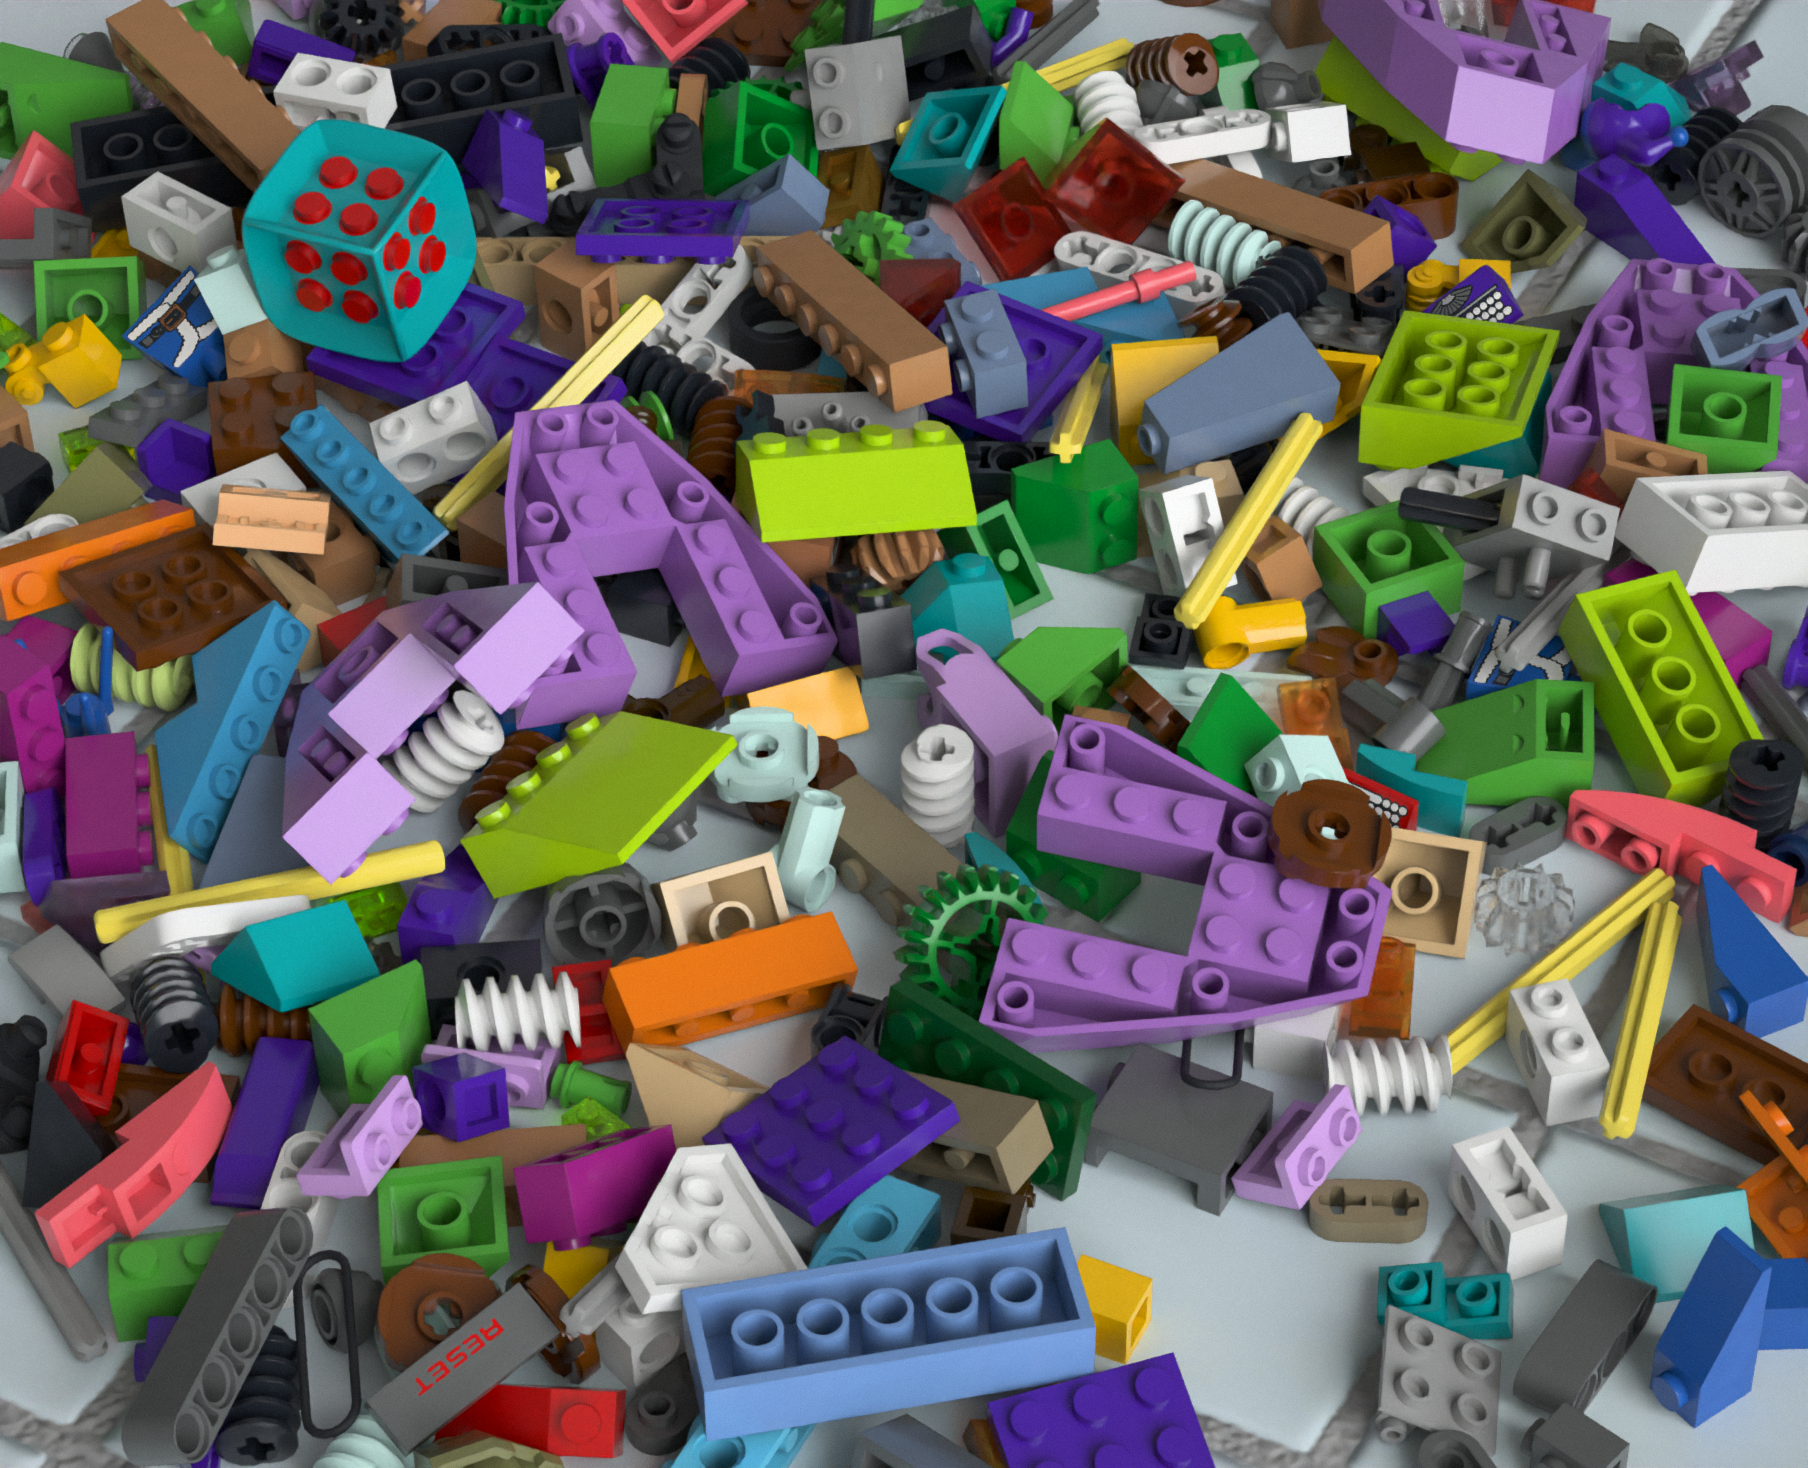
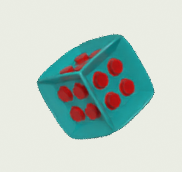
(360, 240)

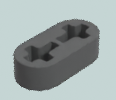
(1520, 839)

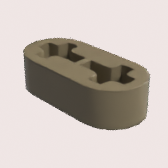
(1368, 1211)

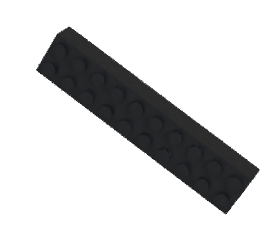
(435, 99)

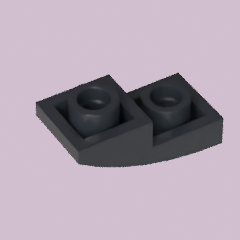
(1158, 636)

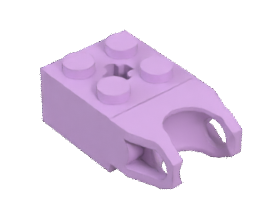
(996, 716)

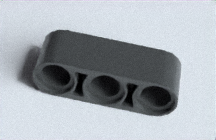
(1585, 1339)

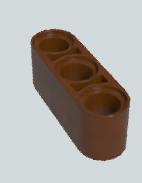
(1426, 195)

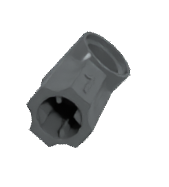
(1389, 719)

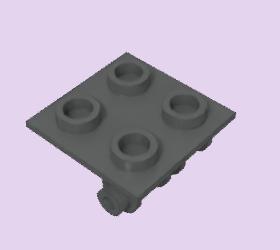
(1328, 328)

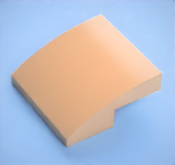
(272, 519)

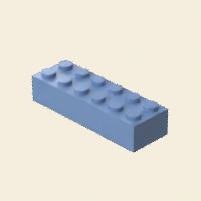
(887, 1333)

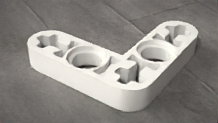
(688, 330)
(188, 929)

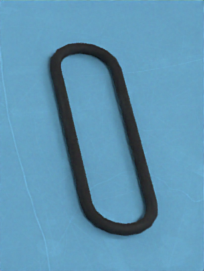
(1218, 1084)
(351, 1343)

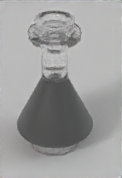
(98, 51)

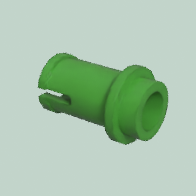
(574, 1084)

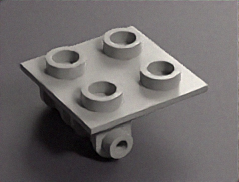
(1436, 1381)

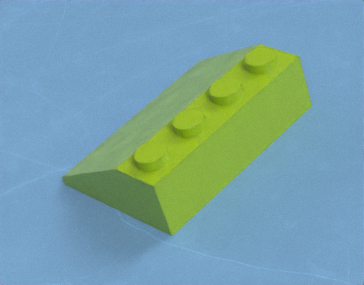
(1451, 389)
(591, 799)

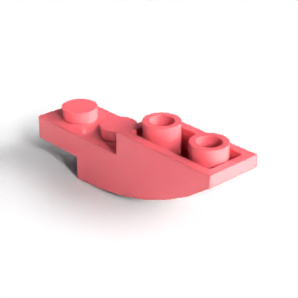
(1680, 840)
(140, 1180)

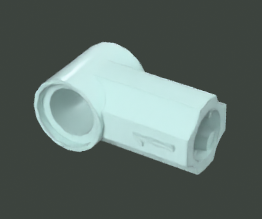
(807, 846)

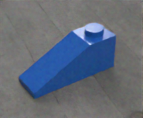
(1745, 967)
(1714, 1333)

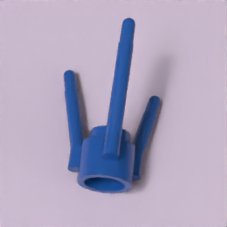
(84, 712)

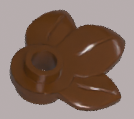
(1346, 656)

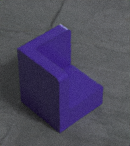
(175, 459)
(1414, 624)

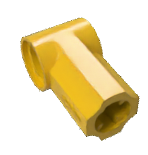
(1241, 630)

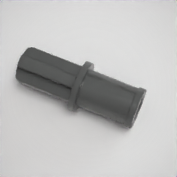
(1454, 661)

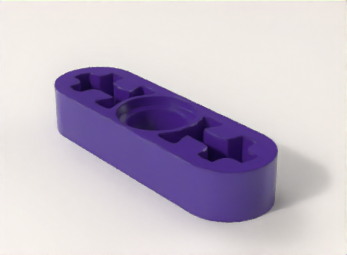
(43, 841)

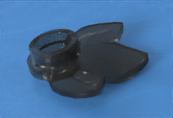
(1655, 54)

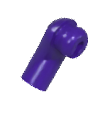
(1014, 36)

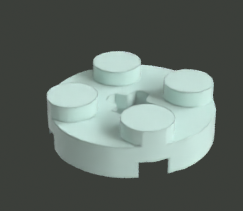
(790, 763)

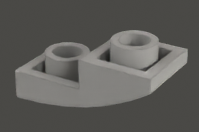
(63, 971)

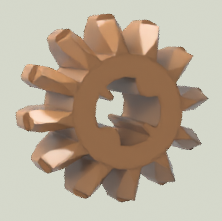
(898, 557)

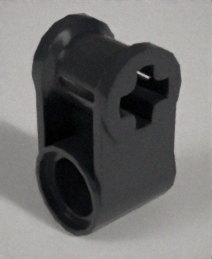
(1381, 297)
(850, 1016)

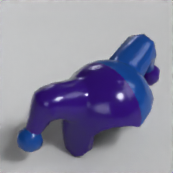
(1631, 135)

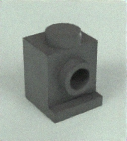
(1573, 1441)

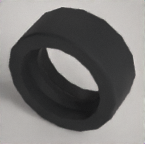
(762, 349)

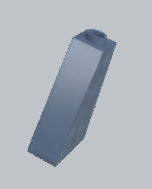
(1239, 398)
(252, 833)

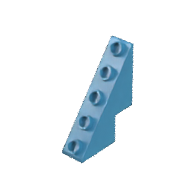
(1119, 324)
(362, 486)
(212, 742)

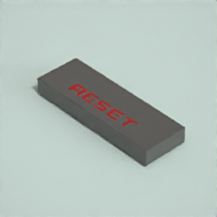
(461, 1369)

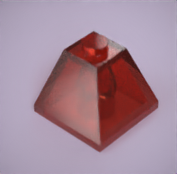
(1111, 183)
(1012, 221)

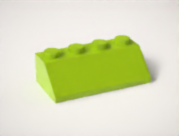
(1350, 83)
(854, 482)
(1659, 686)

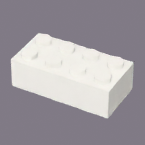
(1720, 529)

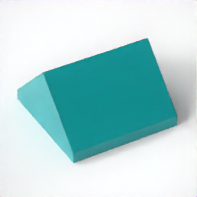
(948, 139)
(298, 958)
(1669, 1232)

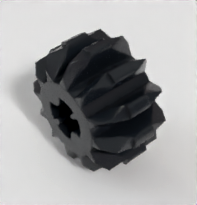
(378, 29)

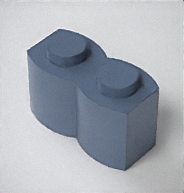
(1761, 331)

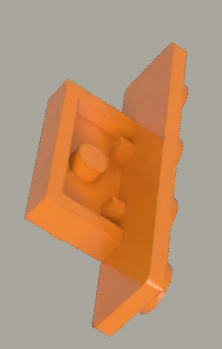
(1780, 1189)

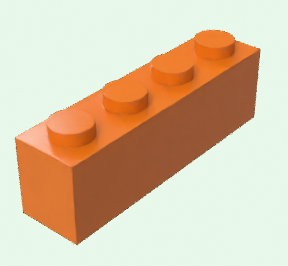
(31, 567)
(728, 982)

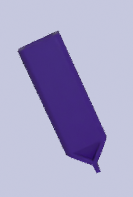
(268, 1111)

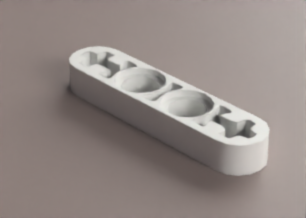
(1102, 254)

